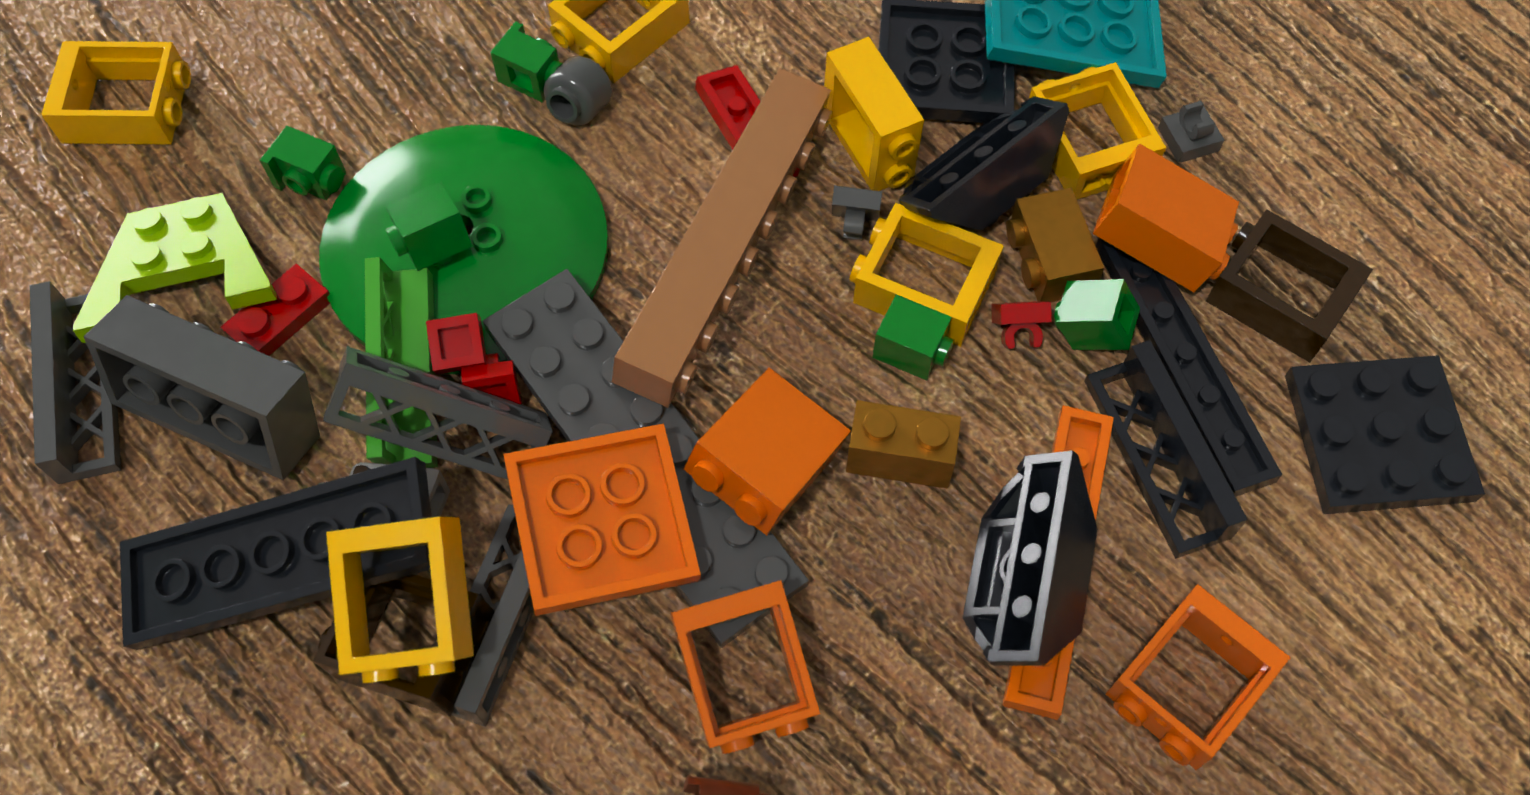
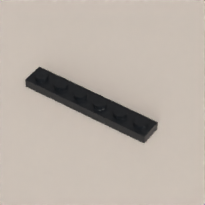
(1195, 373)

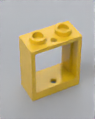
(629, 47)
(75, 81)
(1109, 87)
(872, 115)
(936, 236)
(448, 588)

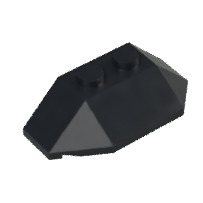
(990, 166)
(1033, 563)

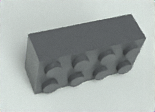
(204, 386)

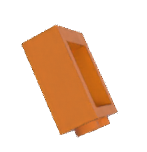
(1230, 639)
(785, 718)

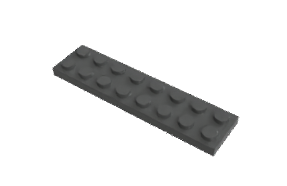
(567, 361)

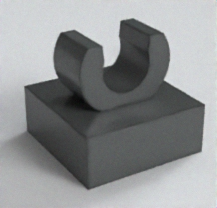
(1191, 132)
(856, 207)

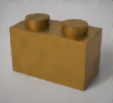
(1052, 243)
(903, 444)

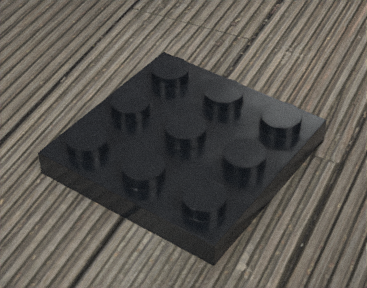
(943, 60)
(1383, 435)

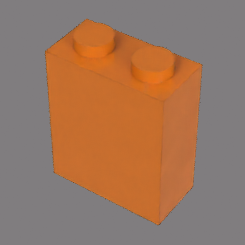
(1168, 219)
(766, 451)

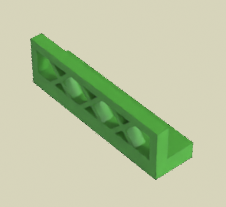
(397, 331)

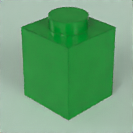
(427, 226)
(1097, 314)
(913, 338)

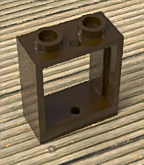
(1268, 313)
(429, 692)

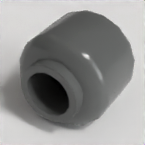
(577, 91)

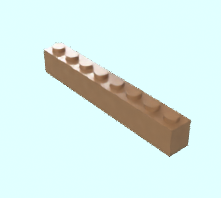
(722, 241)

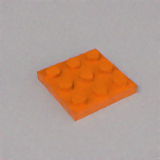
(600, 519)

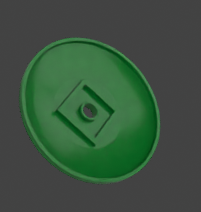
(519, 194)

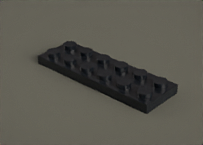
(264, 555)

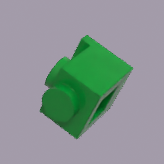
(524, 62)
(303, 164)

